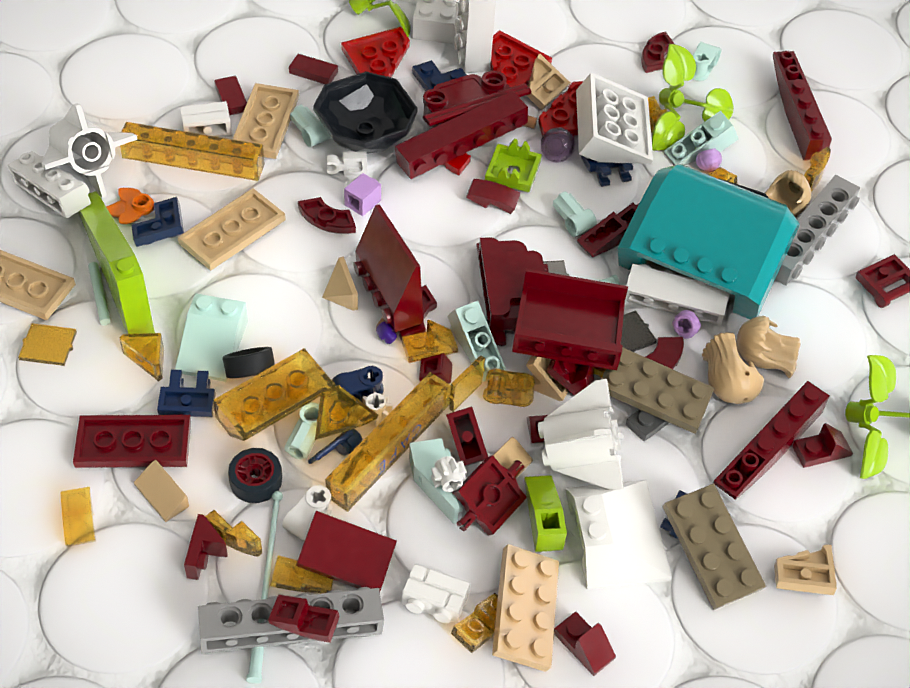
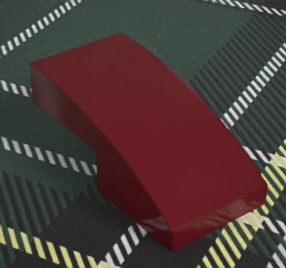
(488, 192)
(300, 618)

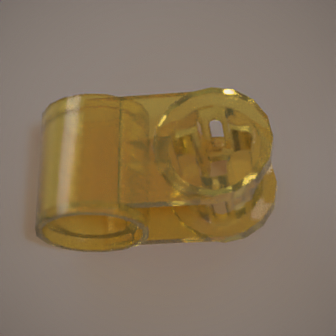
(511, 388)

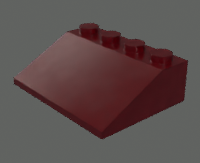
(389, 272)

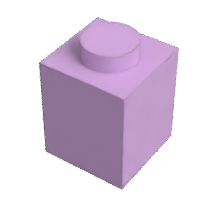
(362, 194)

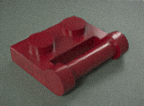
(883, 274)

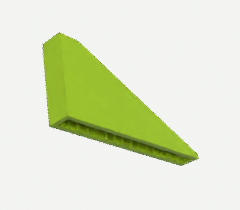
(118, 267)

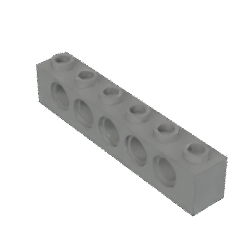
(817, 223)
(250, 634)

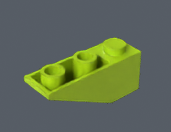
(545, 513)

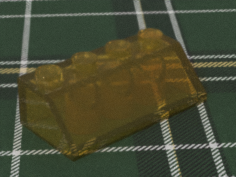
(271, 395)

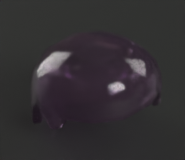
(558, 144)

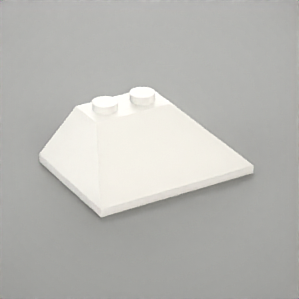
(618, 535)

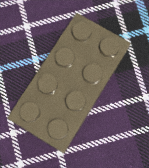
(659, 390)
(714, 546)

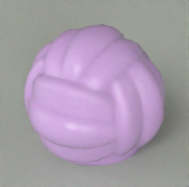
(709, 159)
(686, 324)

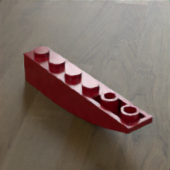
(800, 105)
(773, 440)

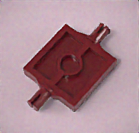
(490, 495)

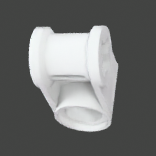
(300, 516)

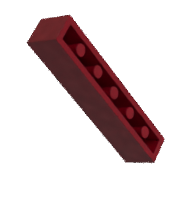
(461, 134)

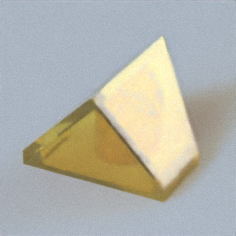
(341, 412)

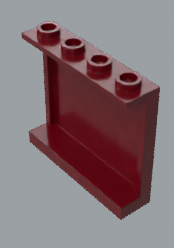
(570, 319)

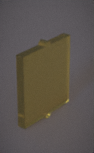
(47, 344)
(466, 383)

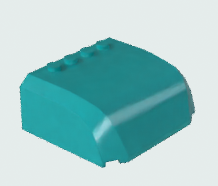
(711, 234)

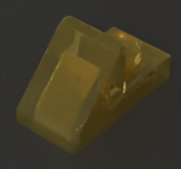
(430, 343)

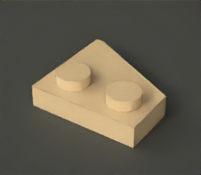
(545, 83)
(807, 572)

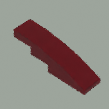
(608, 232)

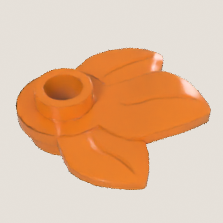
(131, 206)

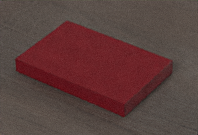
(346, 552)

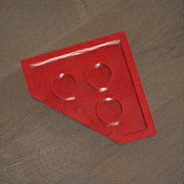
(377, 52)
(513, 58)
(562, 112)

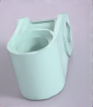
(706, 59)

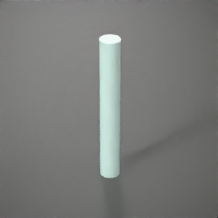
(99, 293)

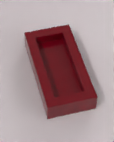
(313, 69)
(230, 91)

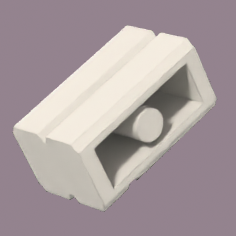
(207, 119)
(435, 594)

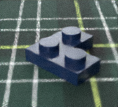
(429, 75)
(165, 224)

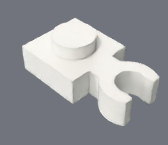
(351, 163)

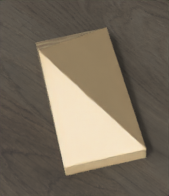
(341, 287)

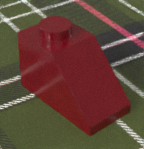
(467, 436)

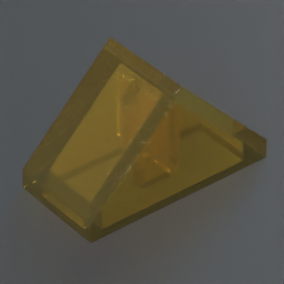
(145, 351)

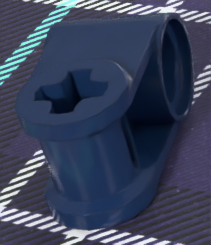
(359, 384)

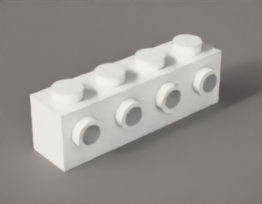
(51, 185)
(675, 293)

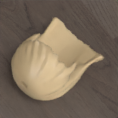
(792, 190)
(766, 347)
(727, 372)

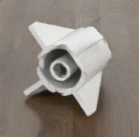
(83, 147)
(584, 439)

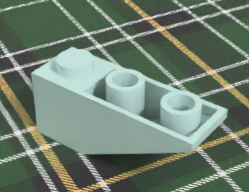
(713, 133)
(475, 336)
(422, 458)

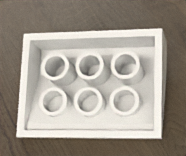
(613, 122)

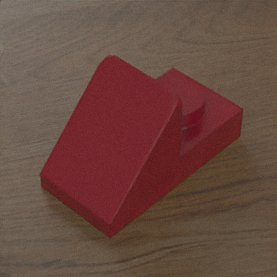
(571, 375)
(822, 448)
(203, 542)
(586, 642)

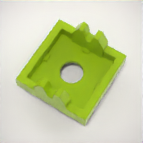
(517, 156)

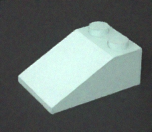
(210, 332)

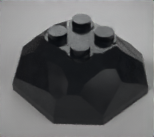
(365, 111)

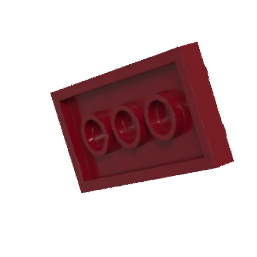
(132, 440)

